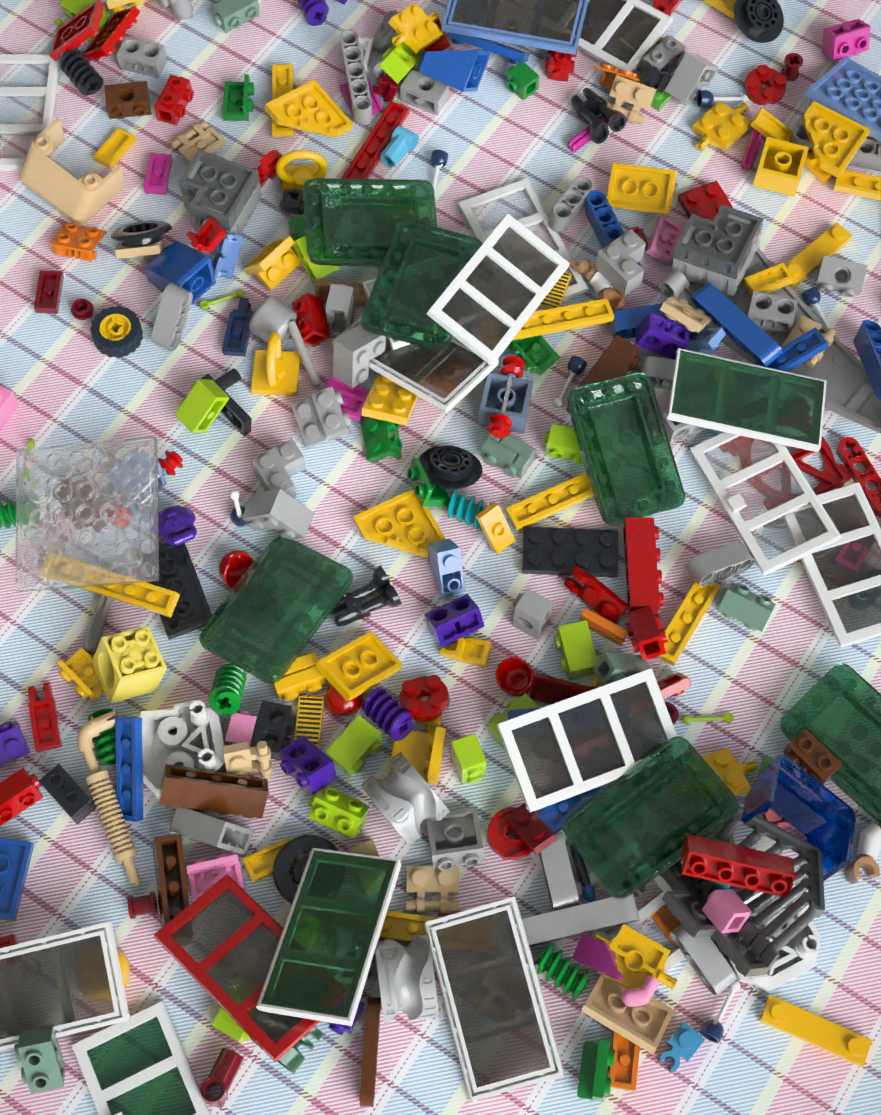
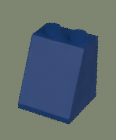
(456, 67)
(182, 267)

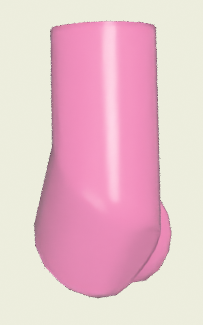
(641, 995)

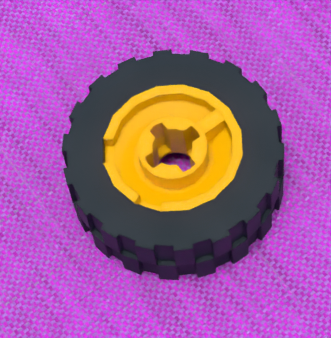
(119, 343)

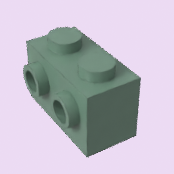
(40, 1059)

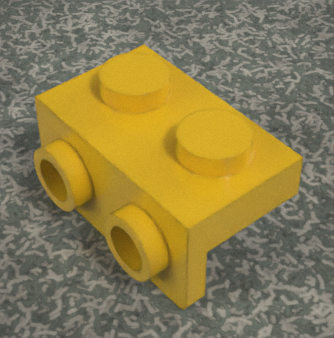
(82, 673)

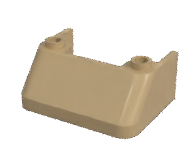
(71, 197)

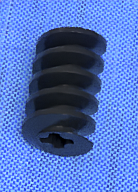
(81, 72)

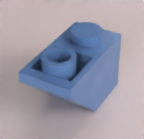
(446, 567)

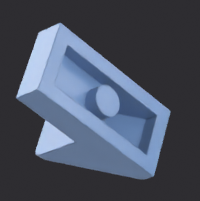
(706, 340)

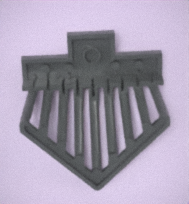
(750, 946)

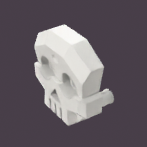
(193, 724)
(798, 954)

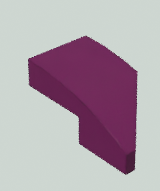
(597, 956)

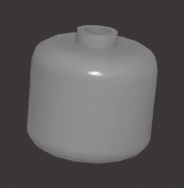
(270, 317)

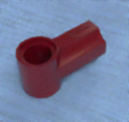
(223, 1075)

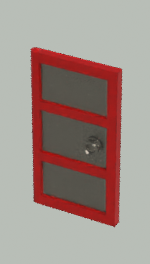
(228, 950)

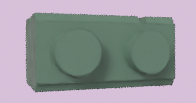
(508, 454)

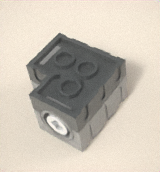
(220, 191)
(718, 248)

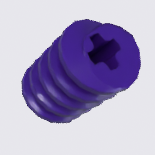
(314, 11)
(388, 714)

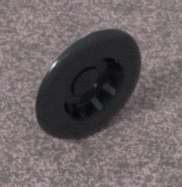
(761, 14)
(141, 233)
(450, 467)
(289, 852)

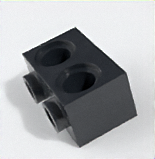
(268, 730)
(68, 794)

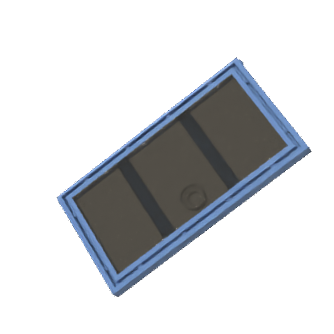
(529, 23)

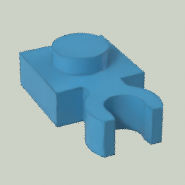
(683, 1044)

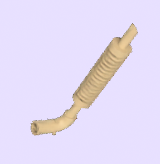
(104, 796)

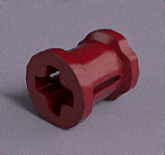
(792, 64)
(142, 905)

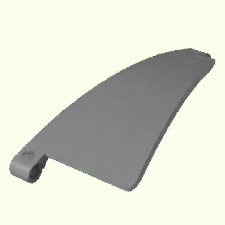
(847, 382)

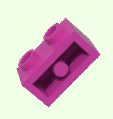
(846, 39)

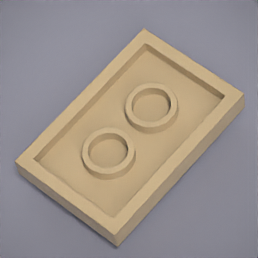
(639, 1024)

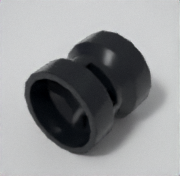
(657, 79)

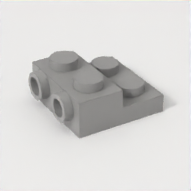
(321, 417)
(455, 839)

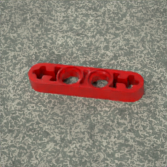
(868, 475)

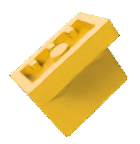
(423, 752)

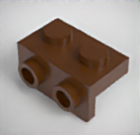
(812, 755)

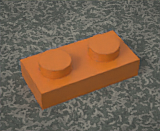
(625, 1063)

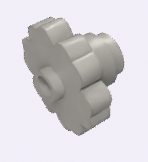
(181, 8)
(385, 33)

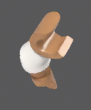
(600, 284)
(868, 850)

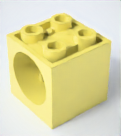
(129, 664)

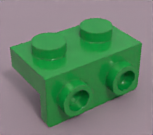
(237, 100)
(536, 352)
(381, 439)
(426, 492)
(594, 1070)

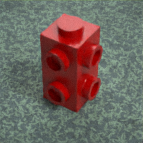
(559, 65)
(173, 100)
(311, 319)
(646, 633)
(18, 794)

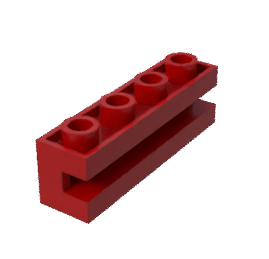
(641, 564)
(737, 866)

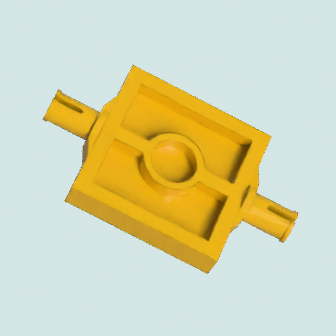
(415, 28)
(721, 126)
(730, 770)
(638, 958)

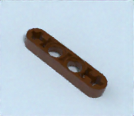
(370, 1052)

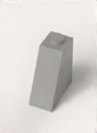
(211, 830)

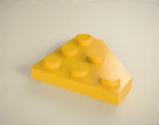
(309, 110)
(832, 137)
(400, 525)

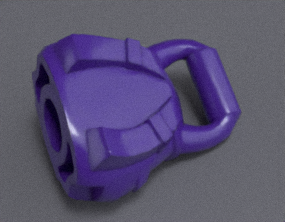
(176, 525)

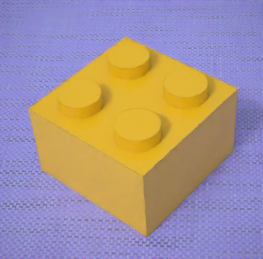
(780, 166)

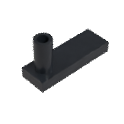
(232, 410)

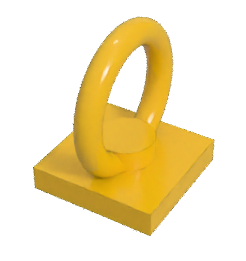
(295, 175)
(275, 370)

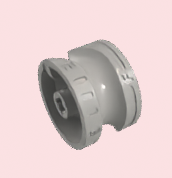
(405, 798)
(407, 978)

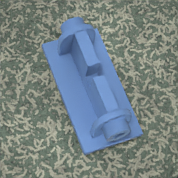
(227, 255)

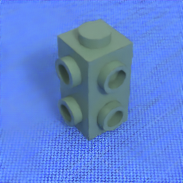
(233, 13)
(745, 606)
(617, 666)

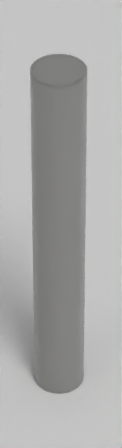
(302, 350)

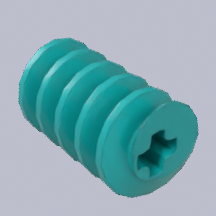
(465, 509)

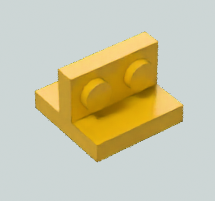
(274, 263)

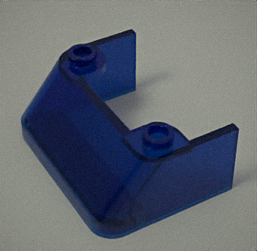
(808, 808)

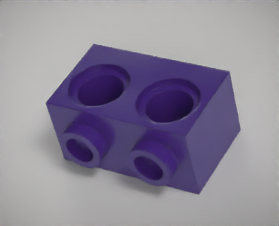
(661, 335)
(454, 620)
(307, 765)

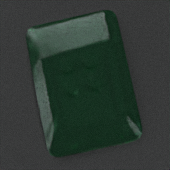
(356, 218)
(410, 281)
(625, 448)
(275, 609)
(846, 720)
(644, 817)

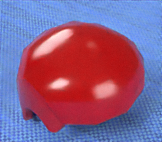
(233, 566)
(515, 676)
(338, 705)

